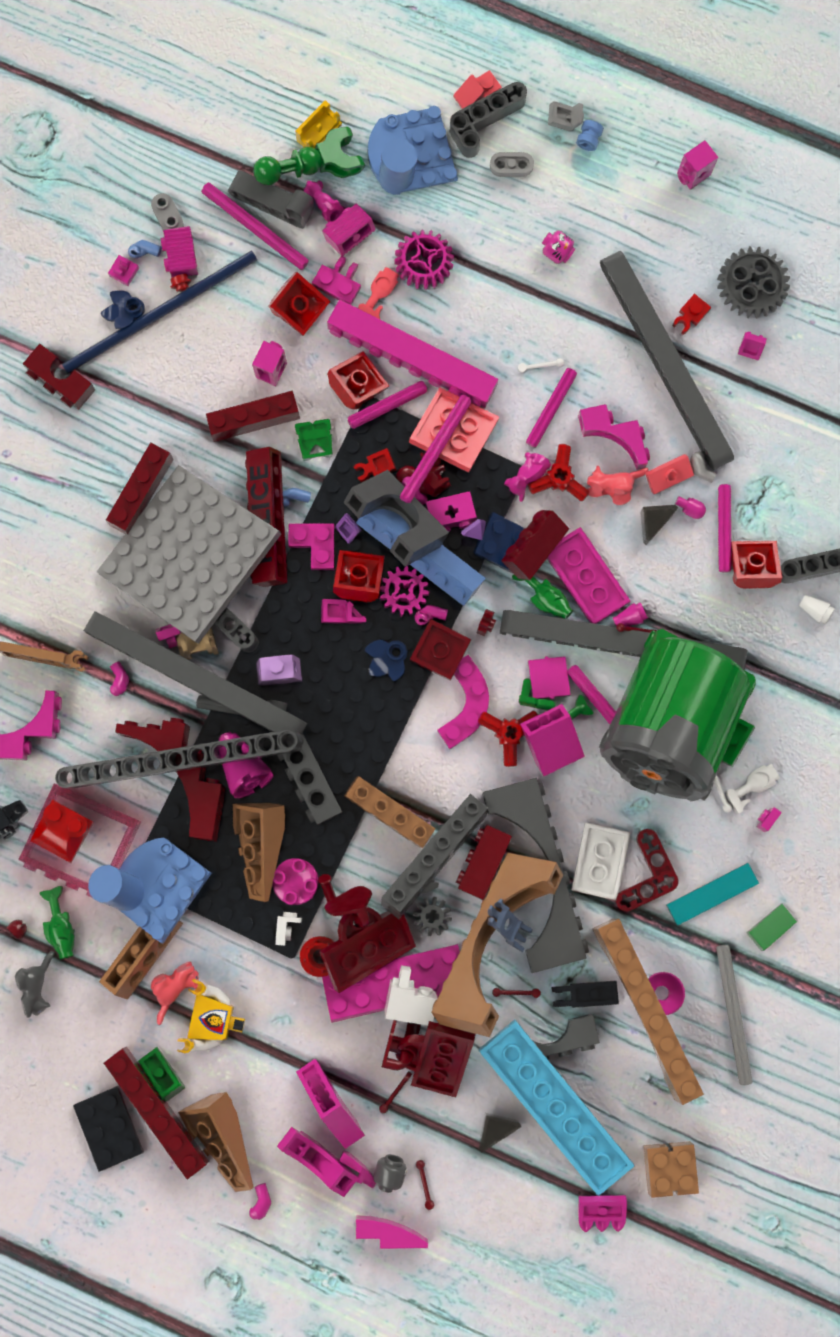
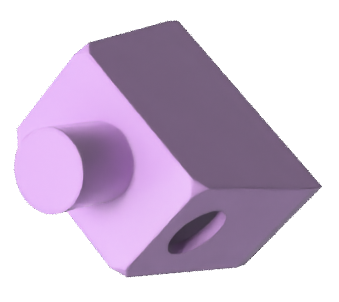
(278, 670)

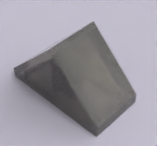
(653, 519)
(495, 1129)

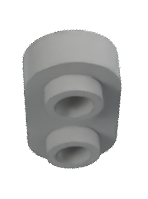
(511, 164)
(167, 212)

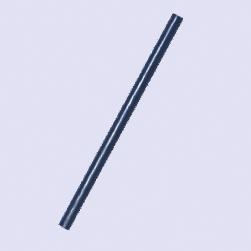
(160, 311)

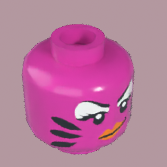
(558, 247)

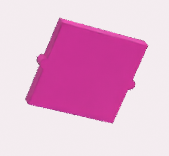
(549, 678)

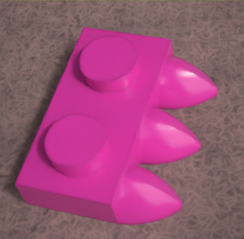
(602, 1211)

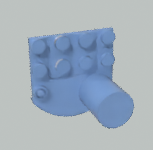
(411, 151)
(151, 886)

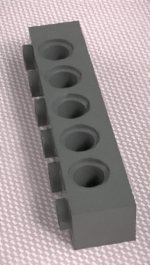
(434, 856)

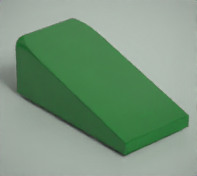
(771, 927)
(161, 1074)

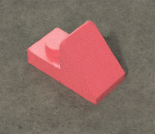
(476, 88)

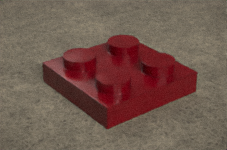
(440, 649)

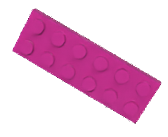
(370, 993)

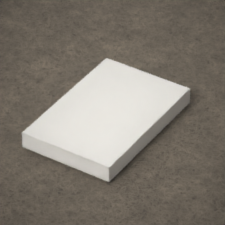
(600, 861)

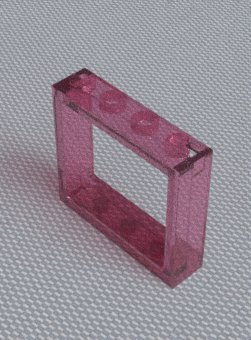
(53, 873)

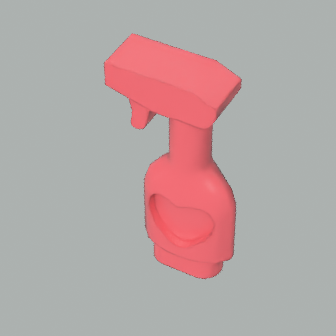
(381, 288)

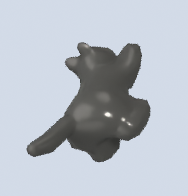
(30, 983)

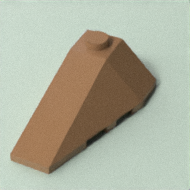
(260, 836)
(219, 1130)

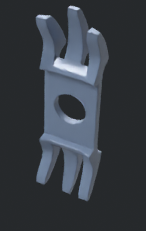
(514, 924)

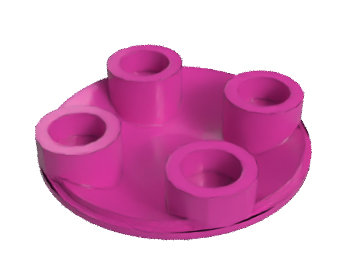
(295, 881)

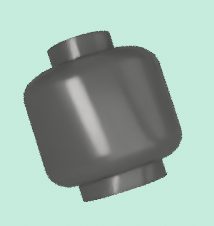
(390, 1173)

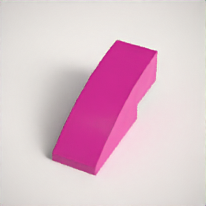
(391, 1234)

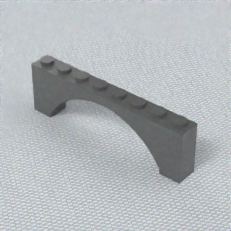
(560, 939)

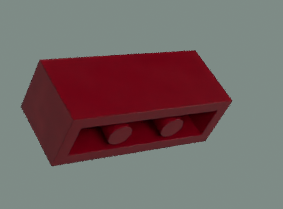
(535, 544)
(483, 862)

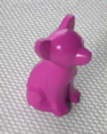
(330, 209)
(530, 471)

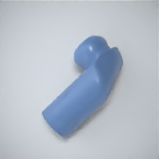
(142, 248)
(297, 494)

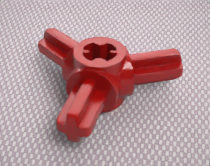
(562, 467)
(500, 728)

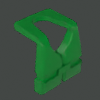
(312, 434)
(524, 700)

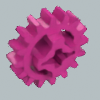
(412, 584)

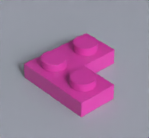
(318, 538)

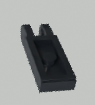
(588, 994)

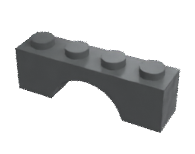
(580, 1033)

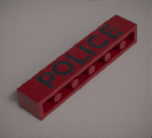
(266, 502)
(156, 1113)

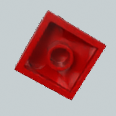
(298, 303)
(356, 381)
(756, 564)
(358, 576)
(61, 831)

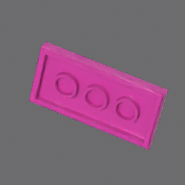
(587, 577)

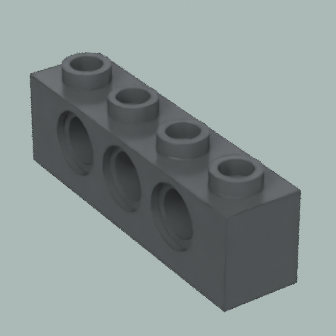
(330, 806)

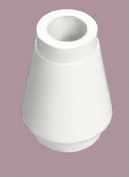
(817, 609)

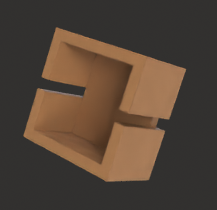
(671, 1170)

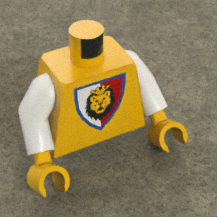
(210, 1019)

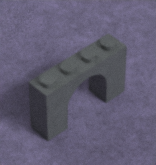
(384, 493)

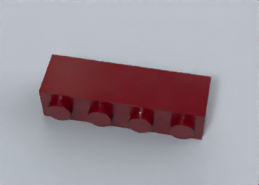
(252, 416)
(139, 488)

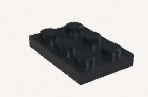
(108, 1128)

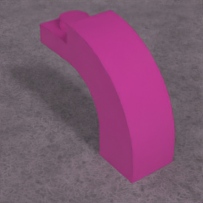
(318, 1160)

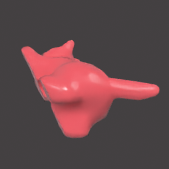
(616, 485)
(168, 988)

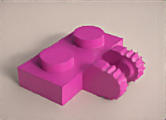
(337, 285)

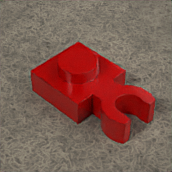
(692, 312)
(377, 464)

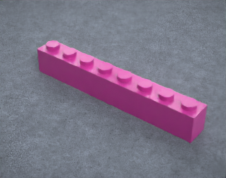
(411, 353)

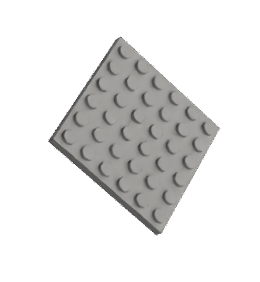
(189, 553)

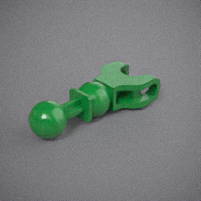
(308, 160)

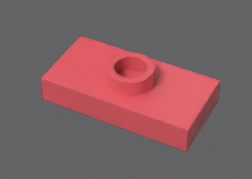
(669, 474)

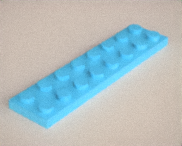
(556, 1107)

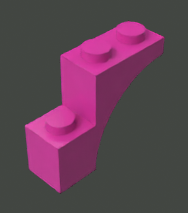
(598, 421)
(44, 725)

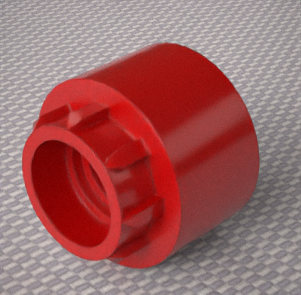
(307, 955)

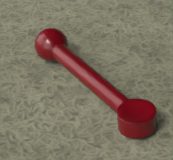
(621, 627)
(497, 992)
(384, 1107)
(429, 1204)

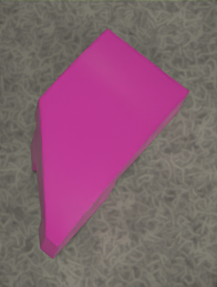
(340, 612)
(364, 1175)

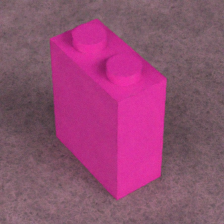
(552, 740)

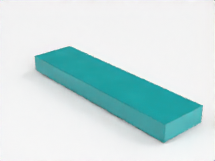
(712, 894)

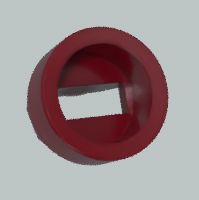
(17, 928)

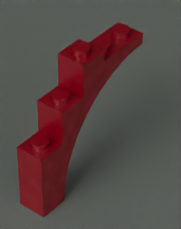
(203, 797)

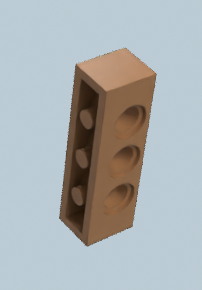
(389, 812)
(134, 962)

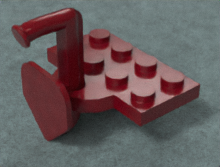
(362, 946)
(435, 1057)

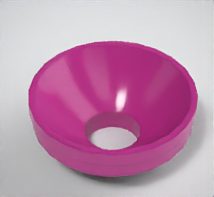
(675, 988)

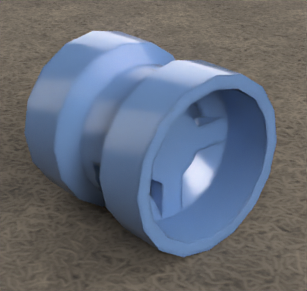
(589, 137)

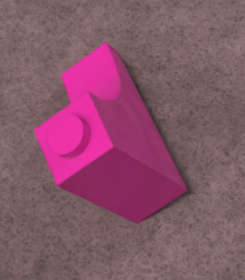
(329, 1104)

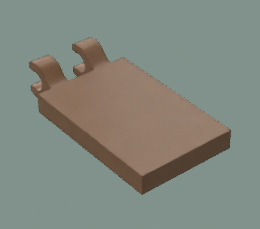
(44, 656)

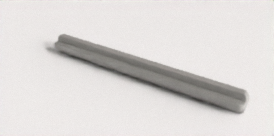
(734, 1015)

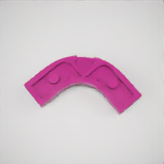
(475, 703)

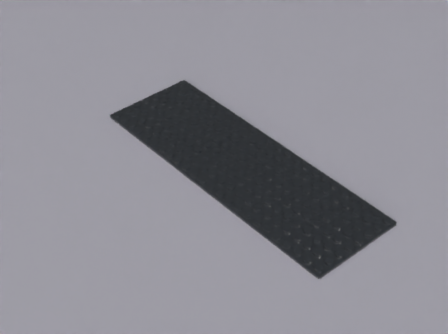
(348, 712)

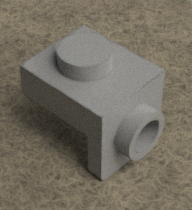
(565, 116)

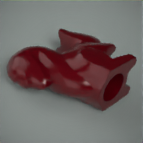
(433, 483)

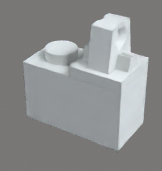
(409, 1003)

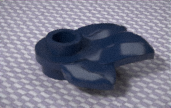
(121, 310)
(384, 661)

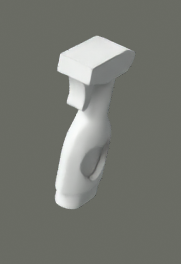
(757, 781)

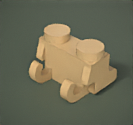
(188, 646)

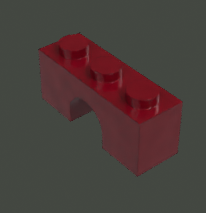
(73, 390)

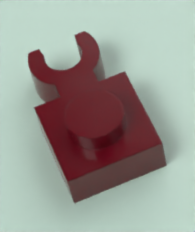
(486, 623)

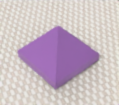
(348, 528)
(475, 529)

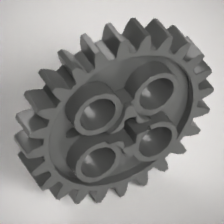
(761, 299)

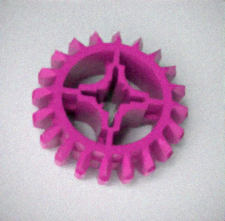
(408, 268)

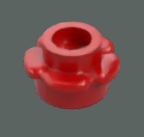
(180, 282)

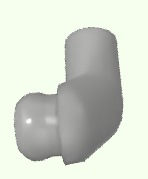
(699, 467)

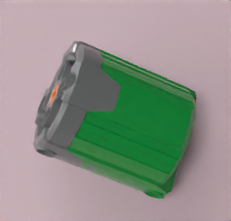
(676, 717)

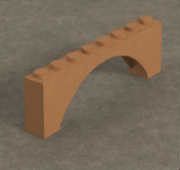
(461, 998)
(670, 1055)

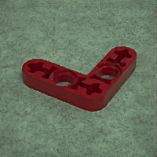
(657, 873)

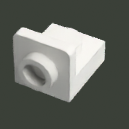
(283, 932)

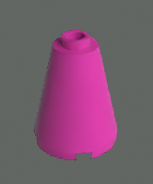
(245, 774)

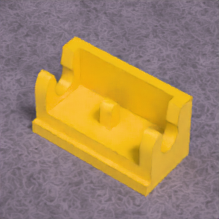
(317, 126)

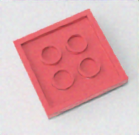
(468, 436)

